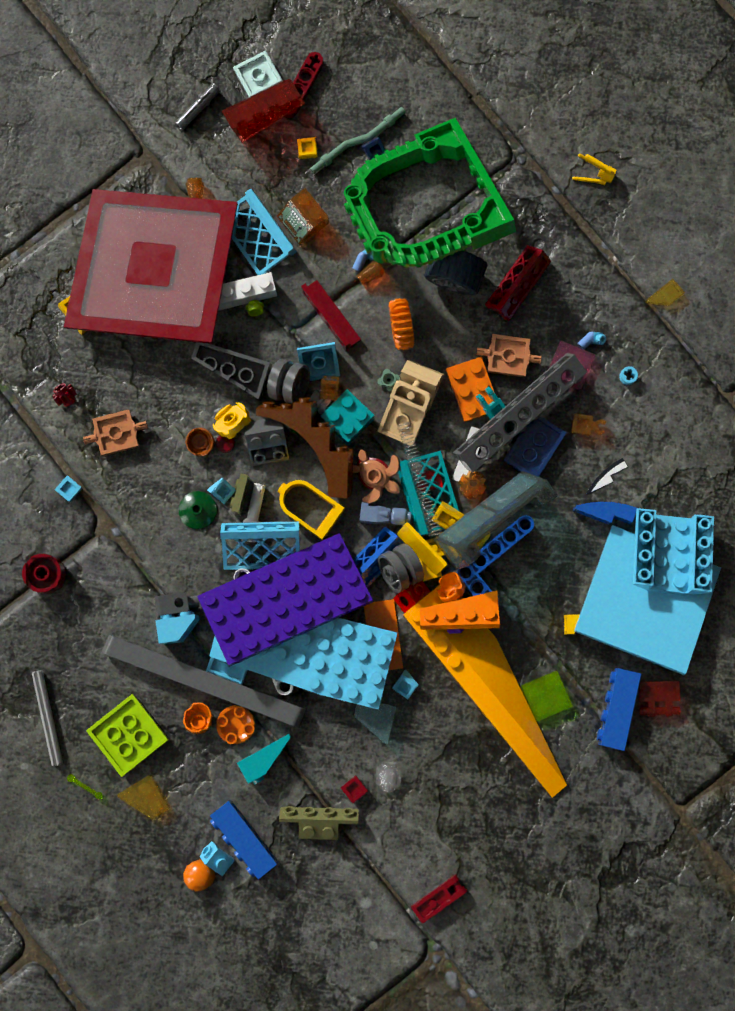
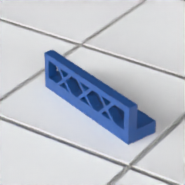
(370, 567)

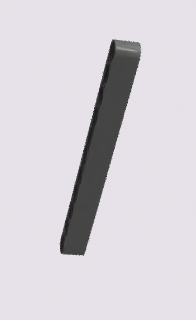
(204, 681)

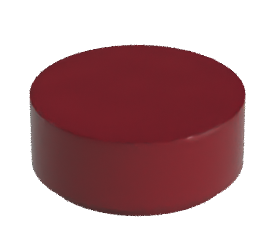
(224, 444)

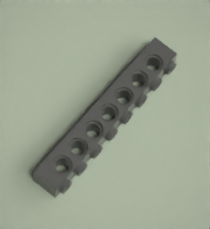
(574, 374)

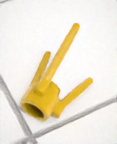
(605, 173)

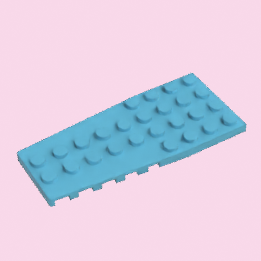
(332, 660)

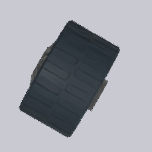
(458, 273)

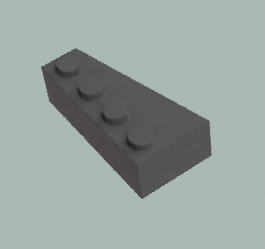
(241, 370)

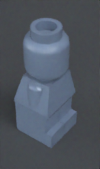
(381, 515)

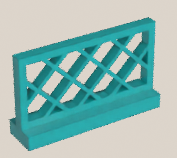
(411, 495)

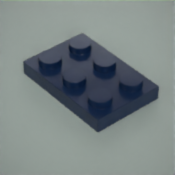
(534, 446)

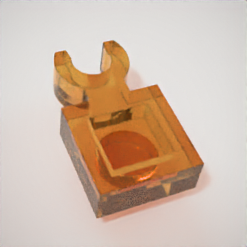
(584, 425)

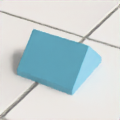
(320, 359)

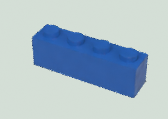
(619, 709)
(243, 839)

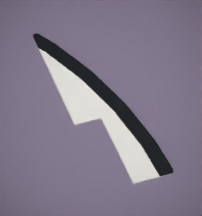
(605, 478)

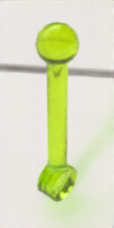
(71, 778)

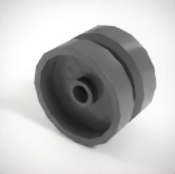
(288, 381)
(401, 568)

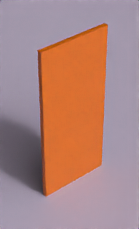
(383, 616)

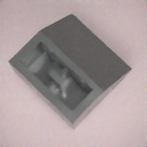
(266, 441)

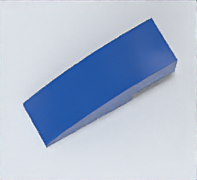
(607, 511)

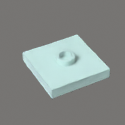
(257, 74)

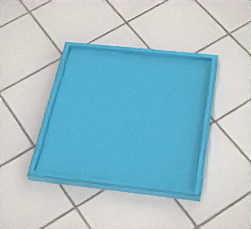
(640, 621)

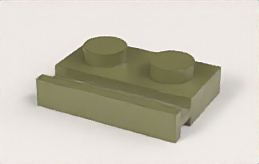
(241, 488)

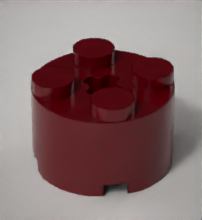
(39, 564)

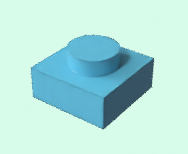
(68, 488)

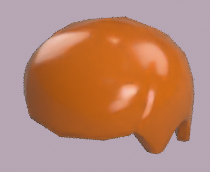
(451, 587)
(198, 718)
(198, 876)

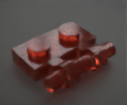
(659, 691)

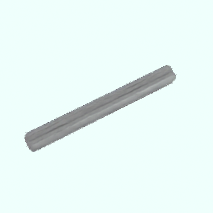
(47, 718)

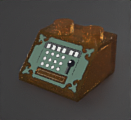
(303, 217)

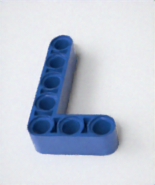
(489, 557)

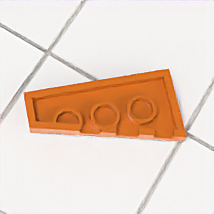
(465, 613)

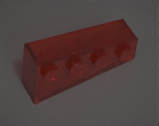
(263, 109)

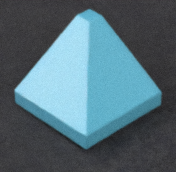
(222, 490)
(405, 685)

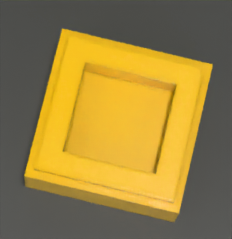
(307, 148)

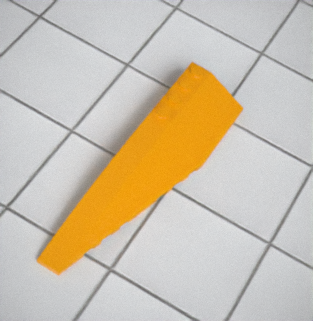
(486, 677)

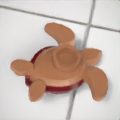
(377, 475)

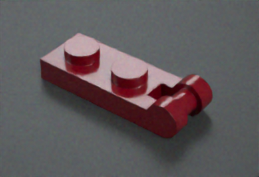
(438, 899)

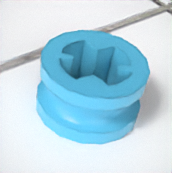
(633, 373)

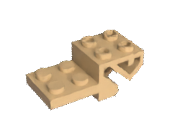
(410, 401)

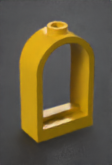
(329, 520)

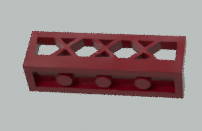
(521, 283)
(330, 315)

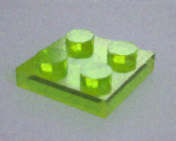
(546, 695)

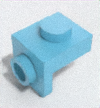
(216, 858)

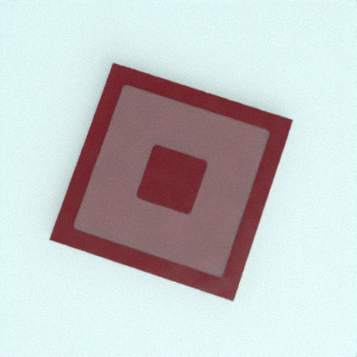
(151, 266)

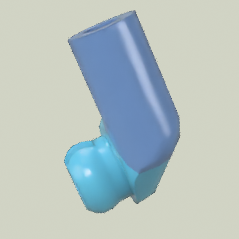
(360, 260)
(592, 338)

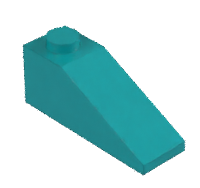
(260, 762)

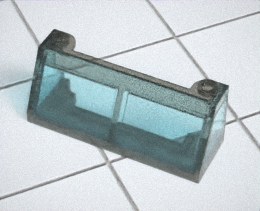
(461, 538)

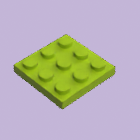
(127, 735)

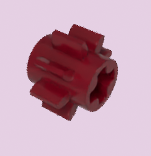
(64, 395)

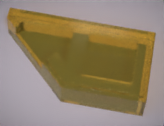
(666, 295)

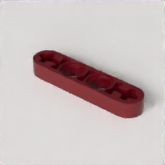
(305, 86)

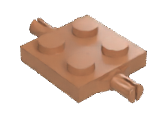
(508, 355)
(115, 432)

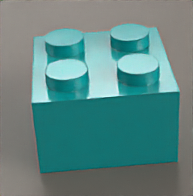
(348, 417)

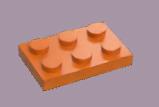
(467, 382)

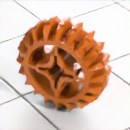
(401, 324)

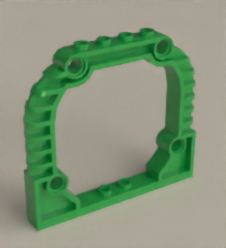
(478, 229)

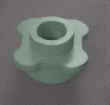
(387, 374)

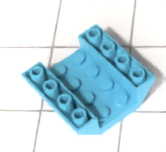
(673, 553)

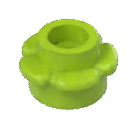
(254, 308)

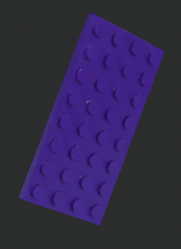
(284, 599)

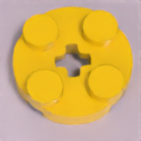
(231, 420)

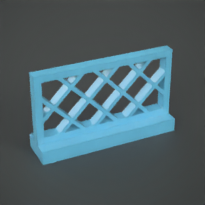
(272, 228)
(259, 532)

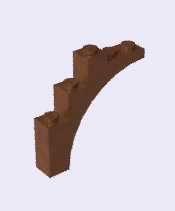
(321, 437)

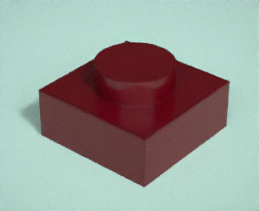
(354, 789)

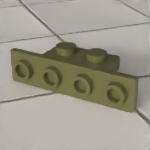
(318, 822)

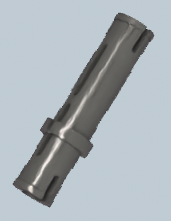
(202, 102)

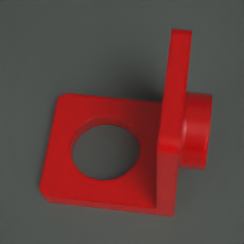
(413, 595)

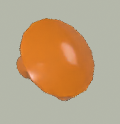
(235, 724)

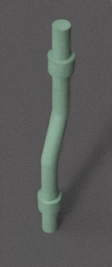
(327, 159)

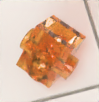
(469, 491)

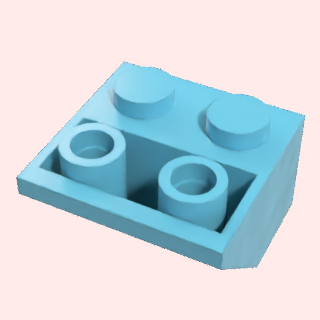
(175, 629)

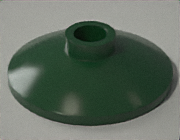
(204, 516)

